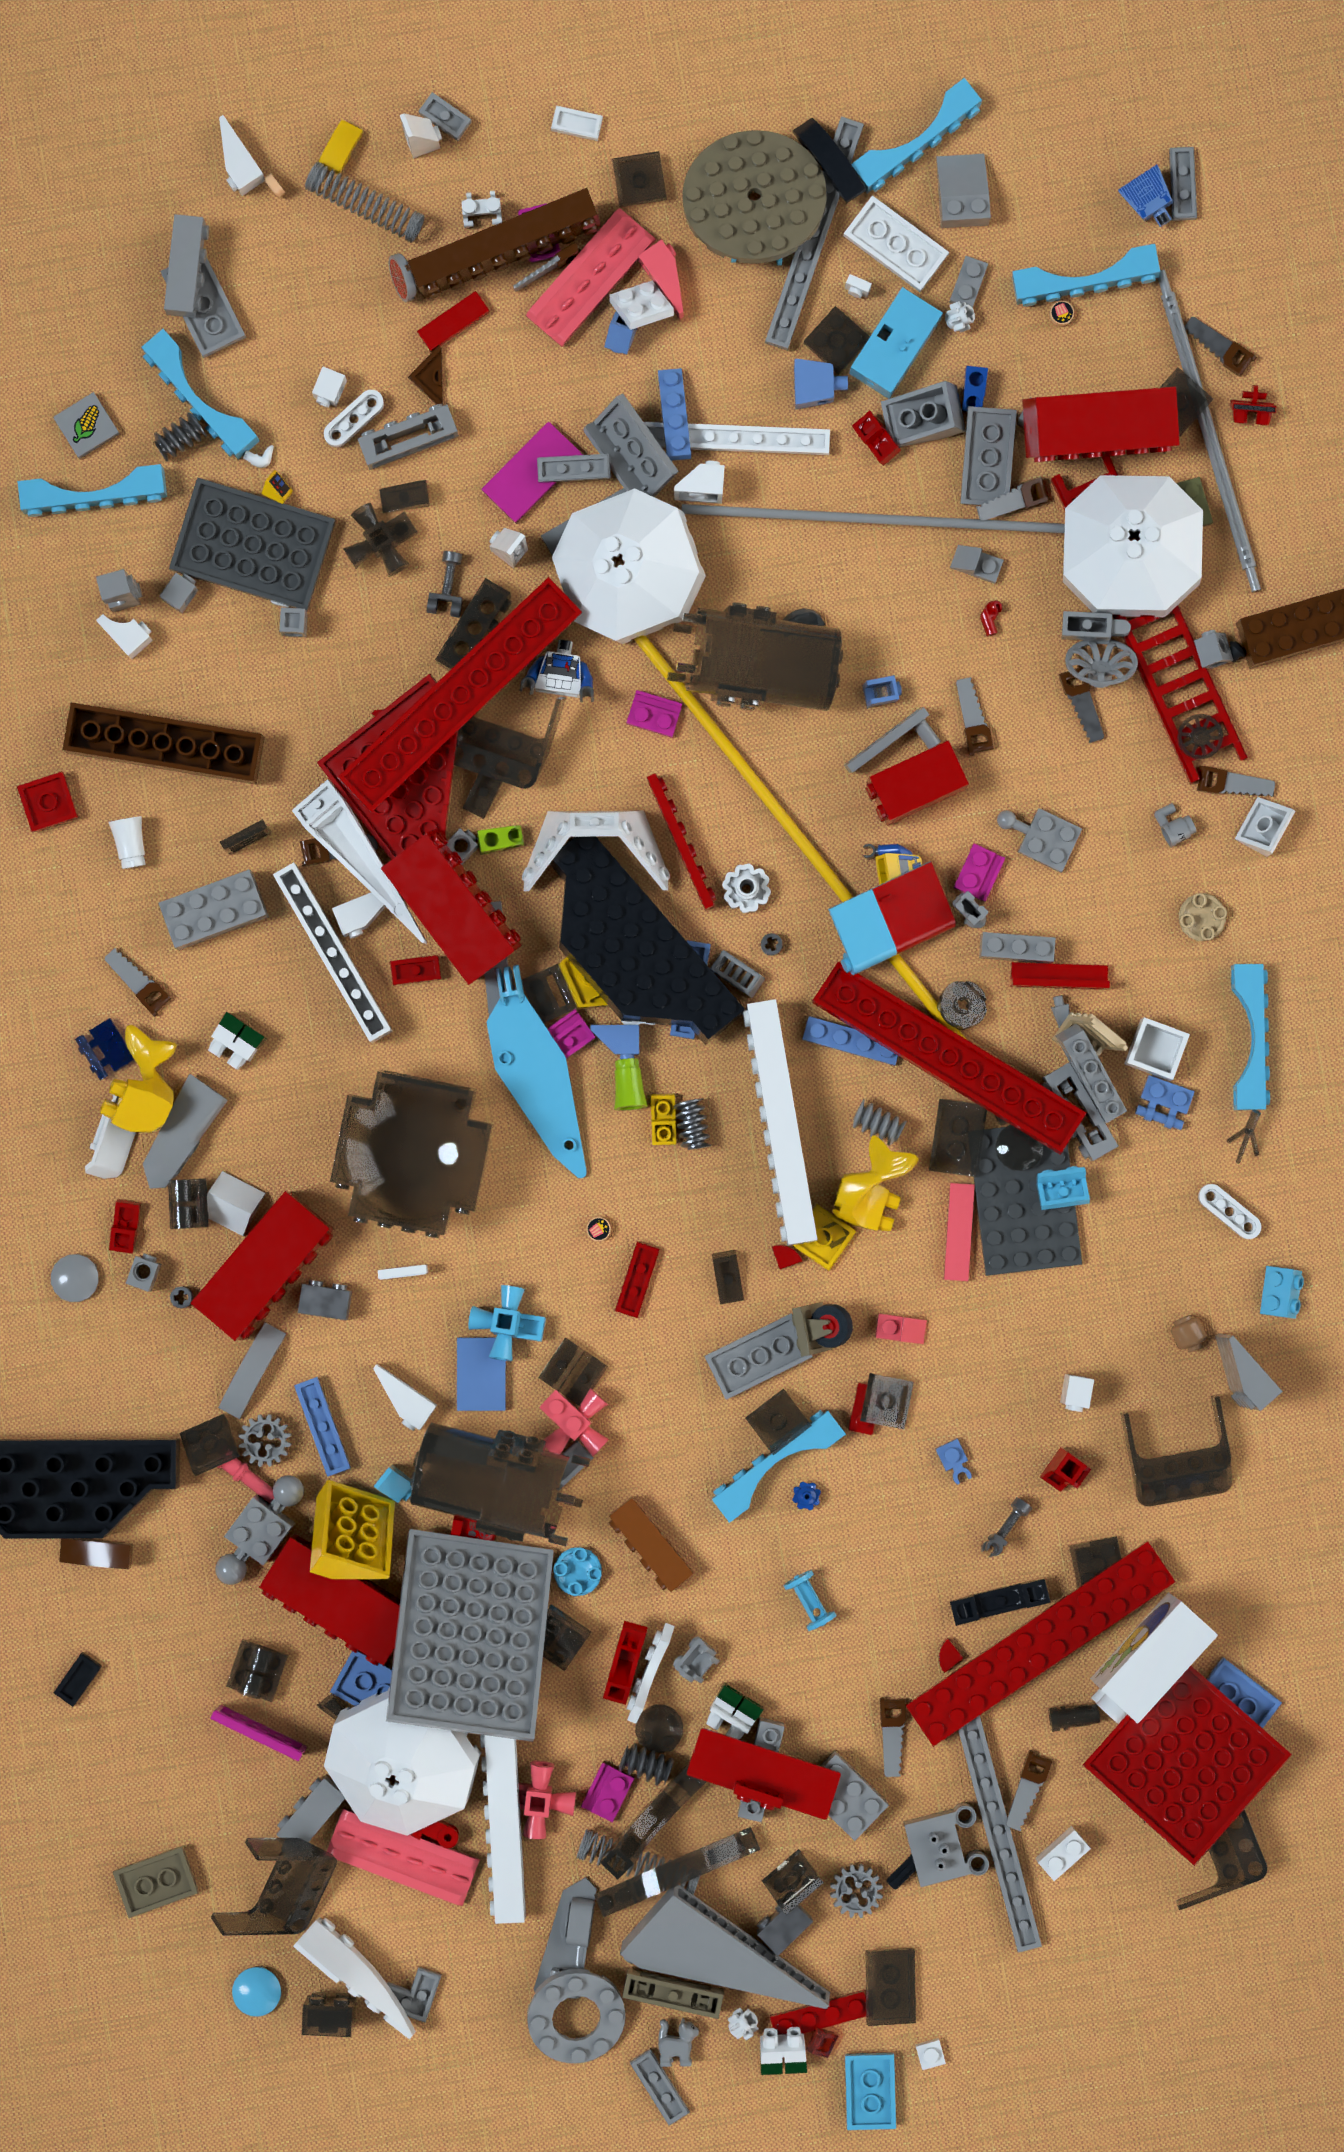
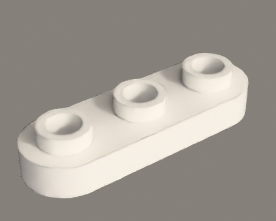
(356, 408)
(1237, 1219)

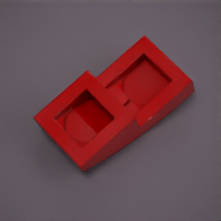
(876, 438)
(125, 1226)

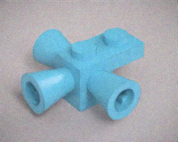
(507, 1323)

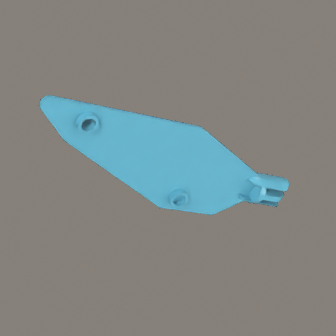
(535, 1071)

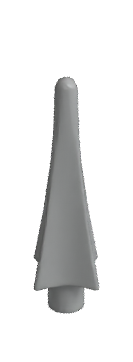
(1060, 1010)

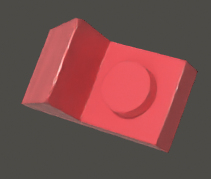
(900, 1328)

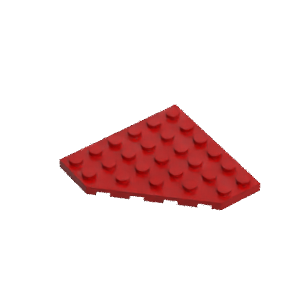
(419, 802)

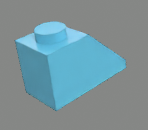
(394, 1484)

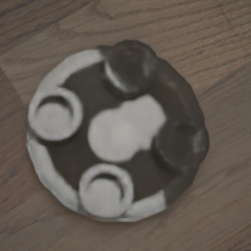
(1018, 1149)
(659, 1728)

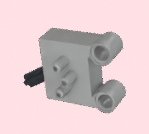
(937, 1849)

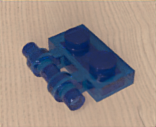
(112, 1046)

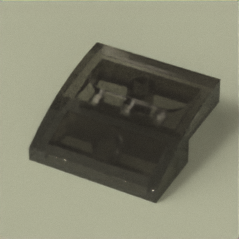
(573, 1371)

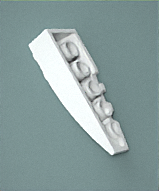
(344, 1963)

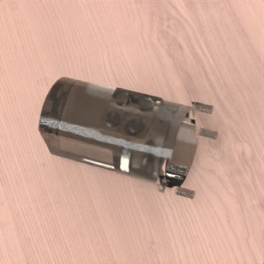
(760, 659)
(497, 1481)

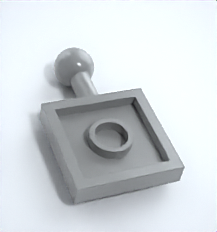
(1046, 838)

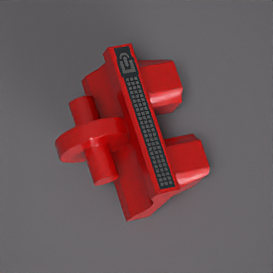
(1263, 409)

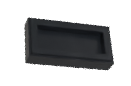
(77, 1679)

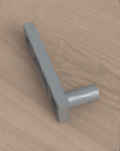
(915, 720)

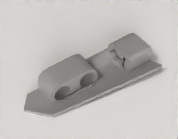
(180, 1135)
(569, 1932)

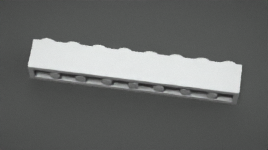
(332, 952)
(504, 1830)

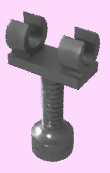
(451, 560)
(1020, 1508)

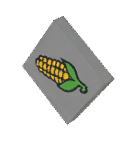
(86, 425)

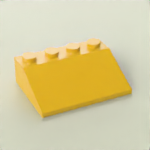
(352, 1533)

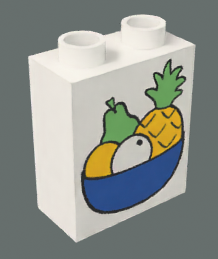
(1151, 1660)

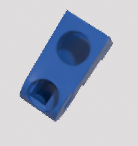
(974, 387)

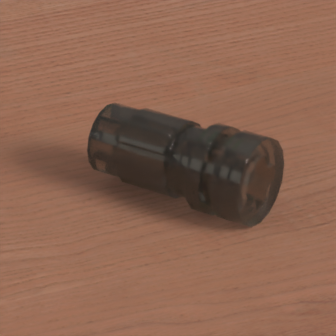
(1073, 1716)

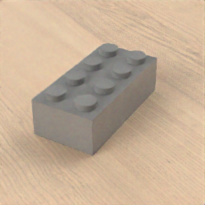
(213, 910)

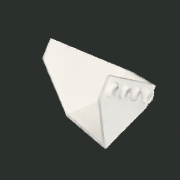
(628, 825)

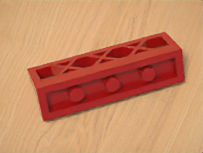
(1059, 976)

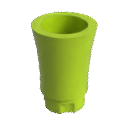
(628, 1085)

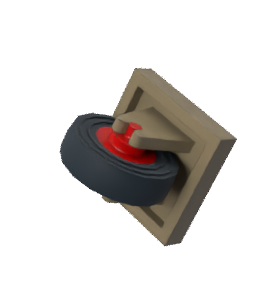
(821, 1327)

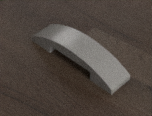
(251, 1370)

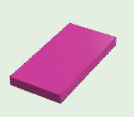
(516, 485)
(258, 1732)

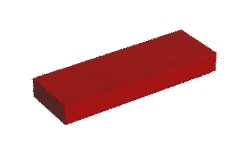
(453, 321)
(637, 1279)

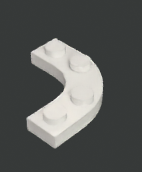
(642, 1686)

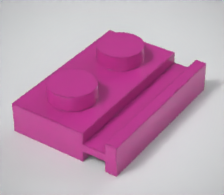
(654, 713)
(979, 872)
(571, 1033)
(607, 1792)

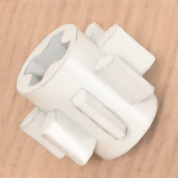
(959, 316)
(743, 2024)

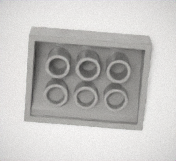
(1245, 1376)

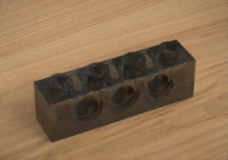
(487, 593)

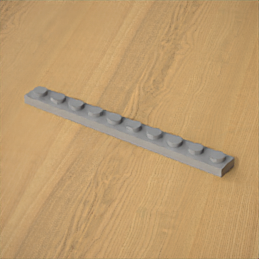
(808, 253)
(999, 1836)

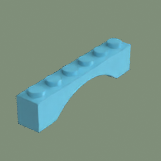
(878, 165)
(1036, 284)
(231, 430)
(141, 484)
(1248, 986)
(736, 1497)

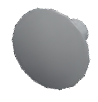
(74, 1278)

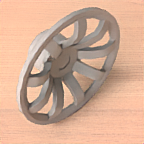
(1101, 669)

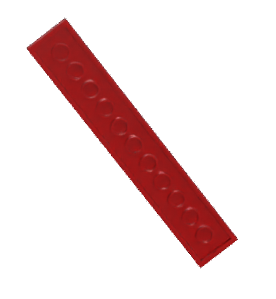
(459, 695)
(949, 1058)
(1040, 1643)

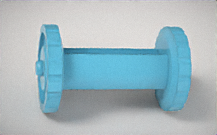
(809, 1600)

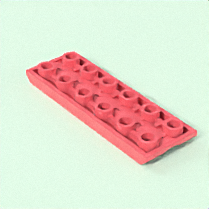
(590, 277)
(403, 1858)

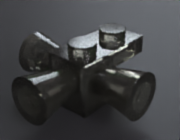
(381, 539)

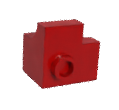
(1065, 1470)

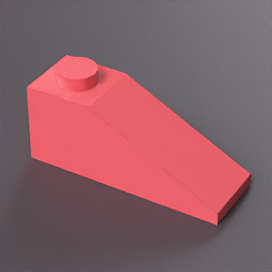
(661, 268)

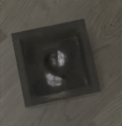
(329, 2015)

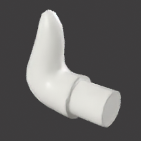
(259, 461)

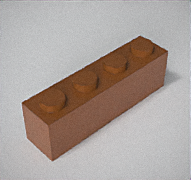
(650, 1544)

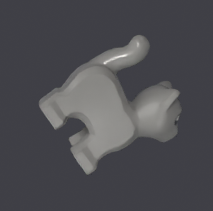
(974, 914)
(676, 2045)

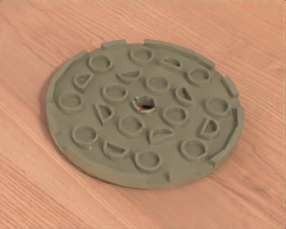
(762, 229)

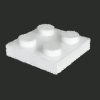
(641, 305)

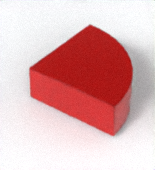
(785, 1256)
(948, 1656)

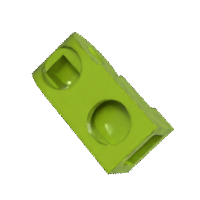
(499, 839)

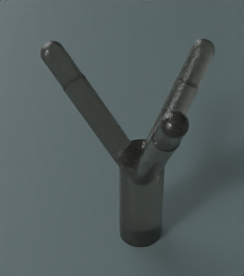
(1249, 1133)

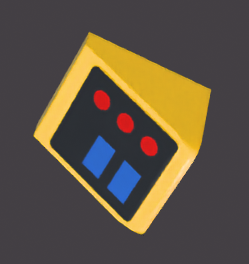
(276, 488)

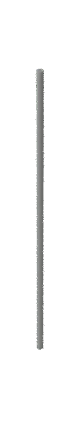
(877, 519)

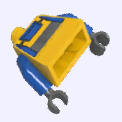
(892, 860)

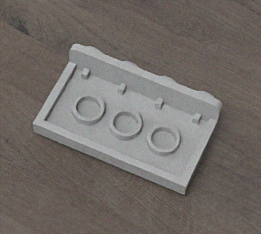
(633, 450)

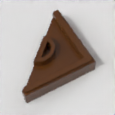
(429, 376)

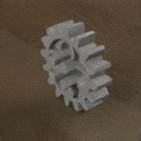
(272, 1451)
(852, 1904)

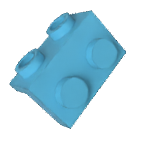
(1062, 1188)
(1281, 1292)

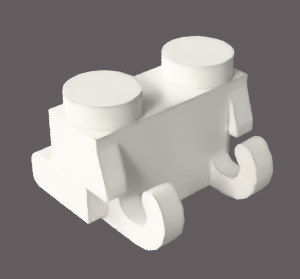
(481, 207)

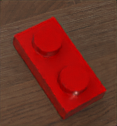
(415, 970)
(855, 1423)

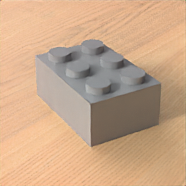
(855, 1800)

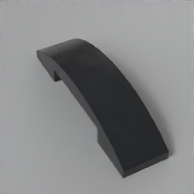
(831, 159)
(999, 1601)

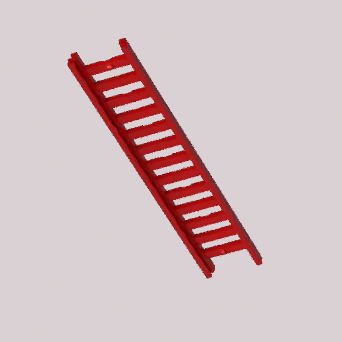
(1146, 671)

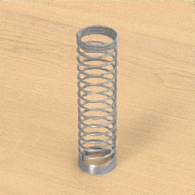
(319, 172)
(585, 1847)

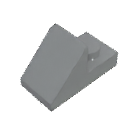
(976, 563)

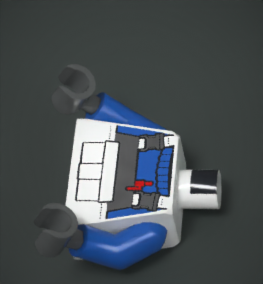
(560, 674)

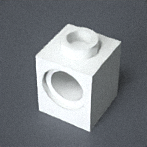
(329, 387)

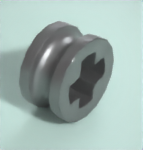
(764, 942)
(176, 1291)

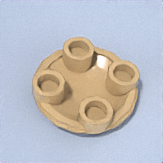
(1202, 917)

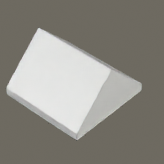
(1264, 826)
(233, 1203)

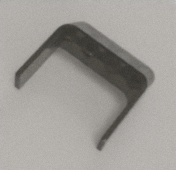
(505, 752)
(1181, 1474)
(1236, 1861)
(290, 1891)

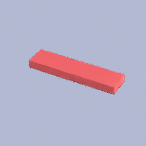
(959, 1232)

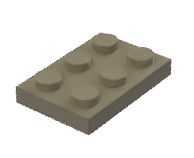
(155, 1881)

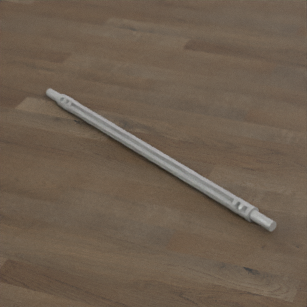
(1209, 434)

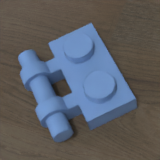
(1166, 1095)

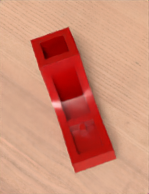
(625, 1662)

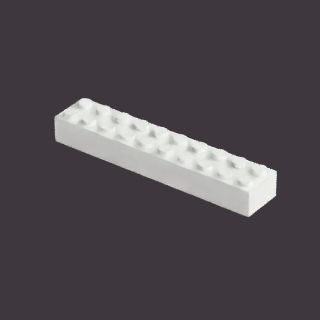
(781, 1122)

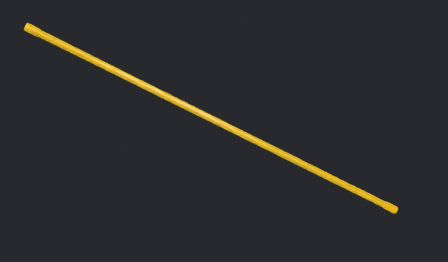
(781, 815)

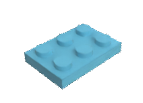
(870, 2091)

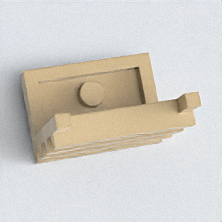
(1097, 1032)

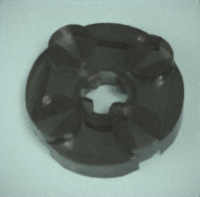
(949, 1006)

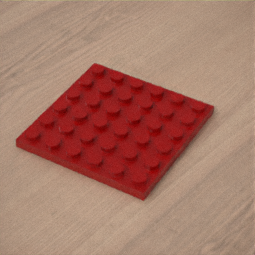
(1188, 1764)

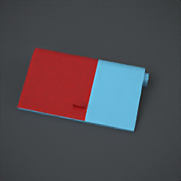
(891, 918)

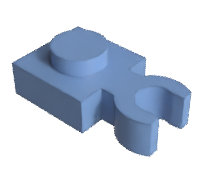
(952, 1457)

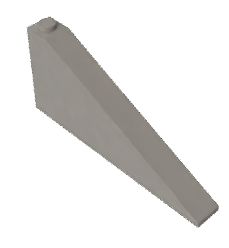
(699, 1944)

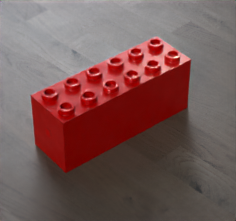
(1100, 424)
(452, 906)
(263, 1267)
(345, 1608)

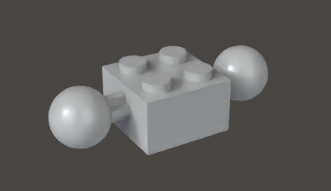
(259, 1529)

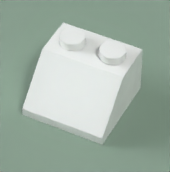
(702, 484)

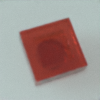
(822, 2042)

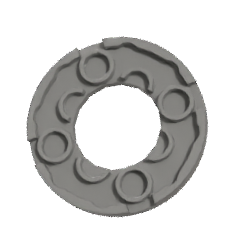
(570, 1984)

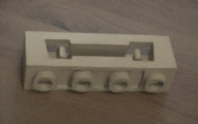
(673, 1993)

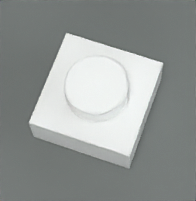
(857, 287)
(930, 2054)

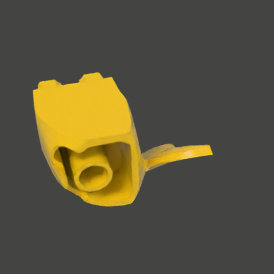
(145, 1103)
(860, 1196)

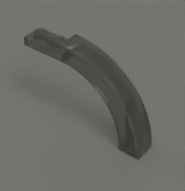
(649, 1822)
(677, 1872)

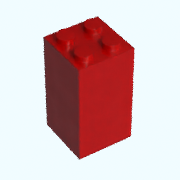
(916, 783)

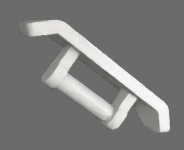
(110, 1147)

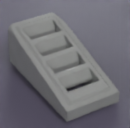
(754, 985)

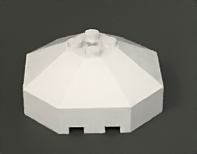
(658, 571)
(1133, 575)
(430, 1763)

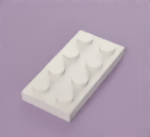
(896, 243)

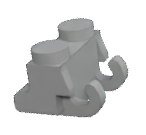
(696, 1660)

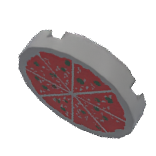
(402, 279)

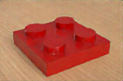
(47, 802)

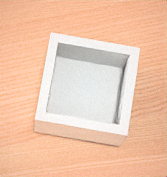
(1156, 1049)

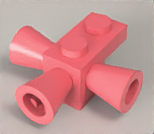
(573, 1422)
(537, 1800)

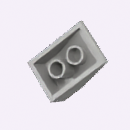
(963, 191)
(924, 414)

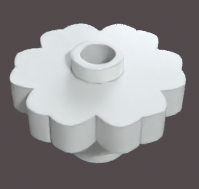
(743, 876)

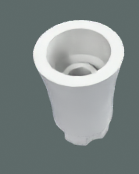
(129, 841)

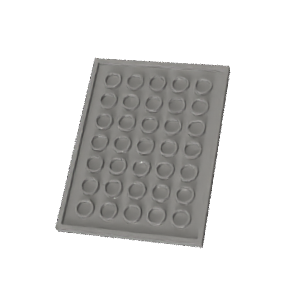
(470, 1635)

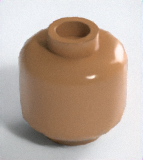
(1188, 1333)

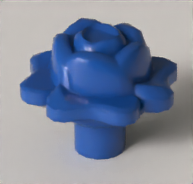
(806, 1495)

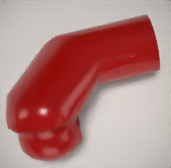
(988, 616)

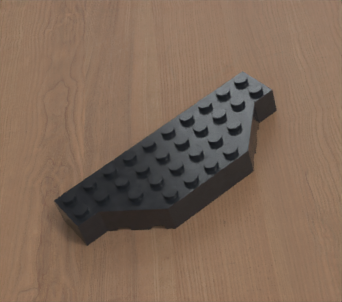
(633, 949)
(79, 1483)

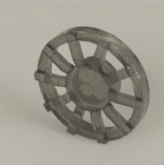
(1200, 736)

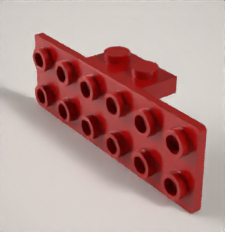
(763, 1774)

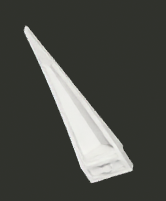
(335, 826)

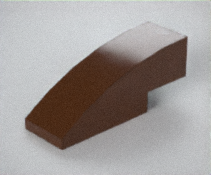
(96, 1553)

